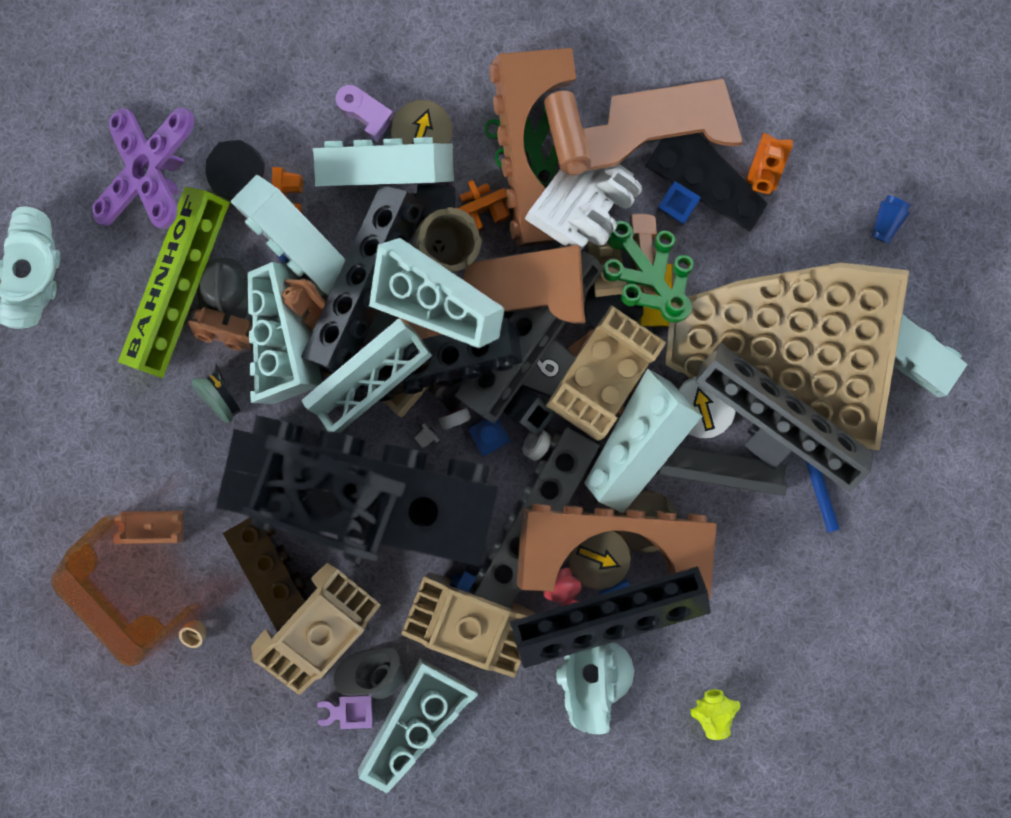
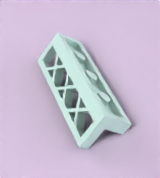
(360, 369)

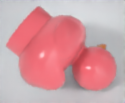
(565, 588)

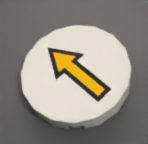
(715, 413)

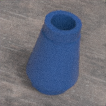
(890, 218)

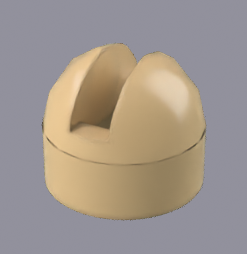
(193, 633)

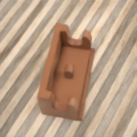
(149, 527)

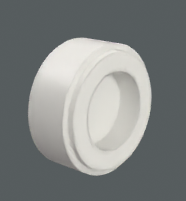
(454, 418)
(536, 447)

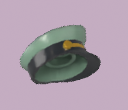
(216, 395)

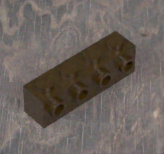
(267, 570)

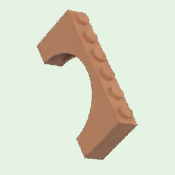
(519, 82)
(552, 535)

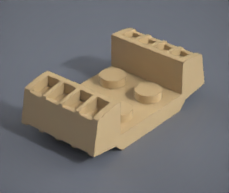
(605, 373)
(464, 625)
(317, 631)

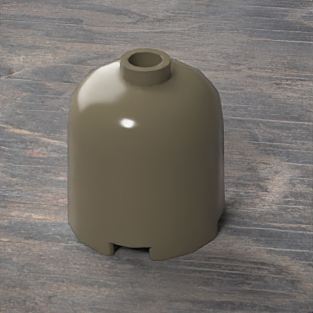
(456, 235)

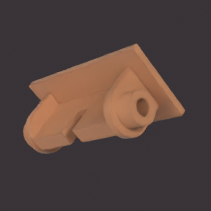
(302, 297)
(210, 327)

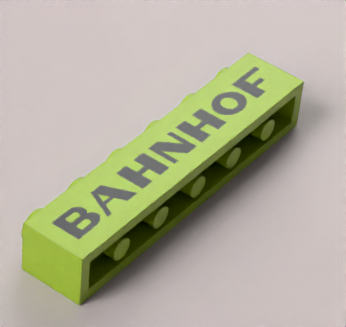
(174, 282)

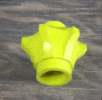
(715, 714)

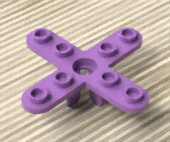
(137, 153)

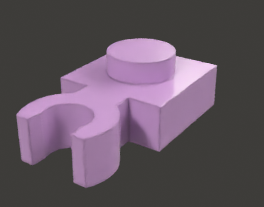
(352, 712)

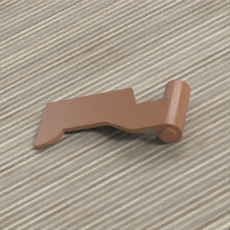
(638, 119)
(529, 282)

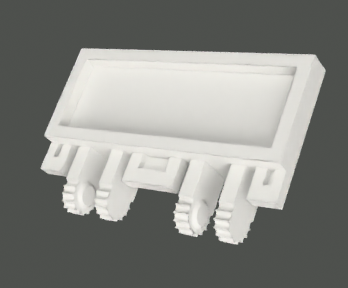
(577, 206)

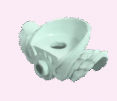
(31, 241)
(589, 702)

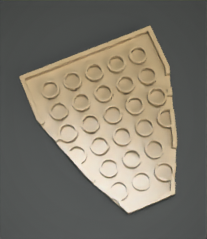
(811, 330)

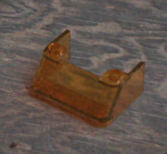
(125, 640)

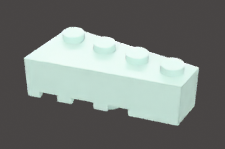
(384, 163)
(289, 234)
(431, 296)
(277, 339)
(926, 359)
(641, 441)
(417, 718)

